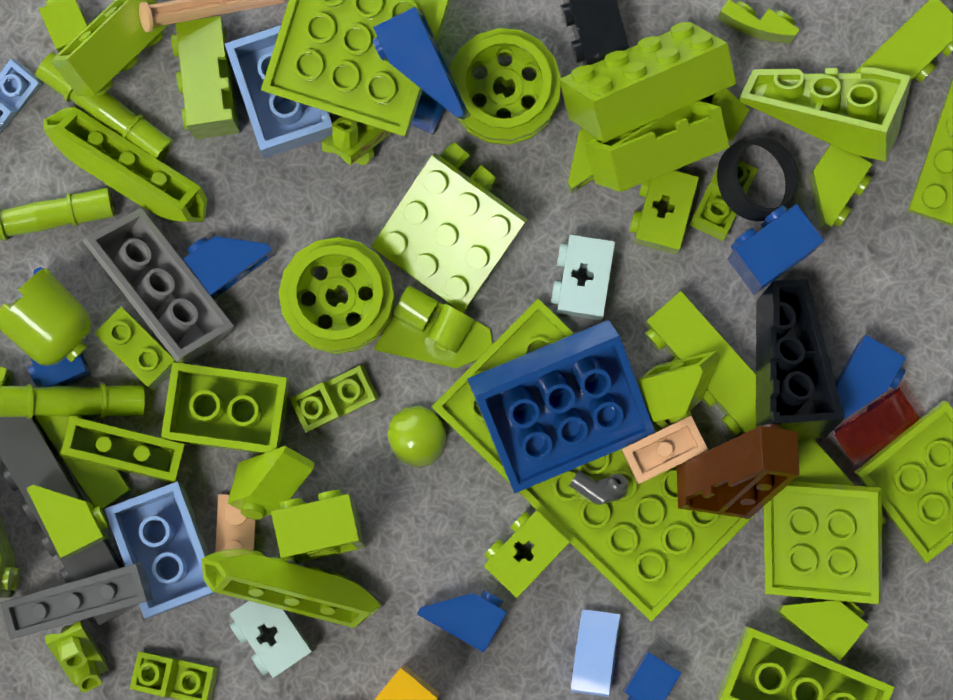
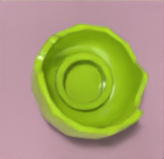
(417, 436)

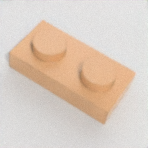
(664, 449)
(233, 528)

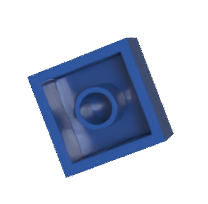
(775, 249)

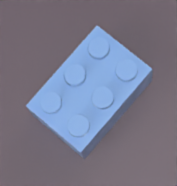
(275, 120)
(167, 539)

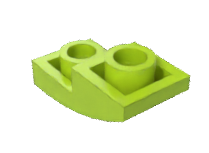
(772, 27)
(713, 213)
(334, 398)
(173, 677)

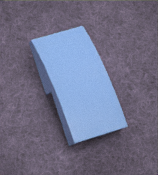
(16, 89)
(595, 653)

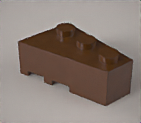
(740, 473)

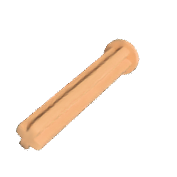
(187, 10)

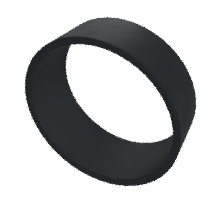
(730, 186)

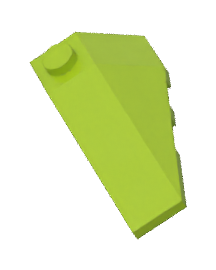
(843, 109)

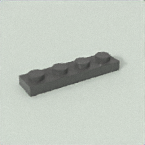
(76, 600)

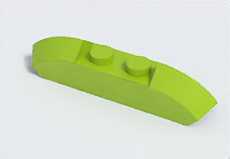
(125, 166)
(288, 586)

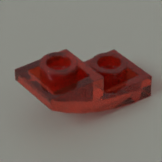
(876, 426)

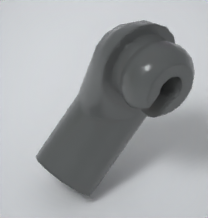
(600, 491)

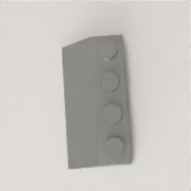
(159, 286)

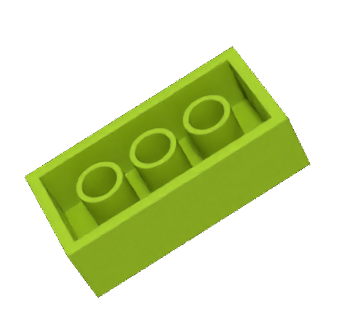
(647, 81)
(780, 671)

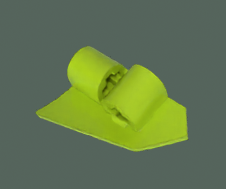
(433, 332)

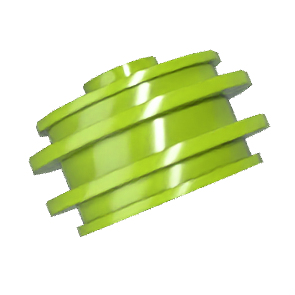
(525, 53)
(334, 255)

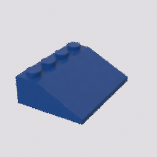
(562, 406)

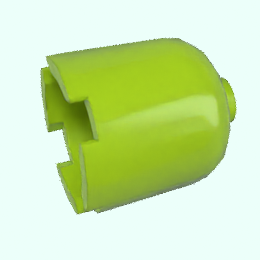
(46, 321)

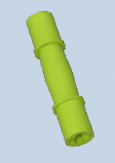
(108, 112)
(55, 213)
(72, 401)

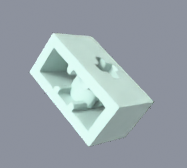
(595, 257)
(270, 658)

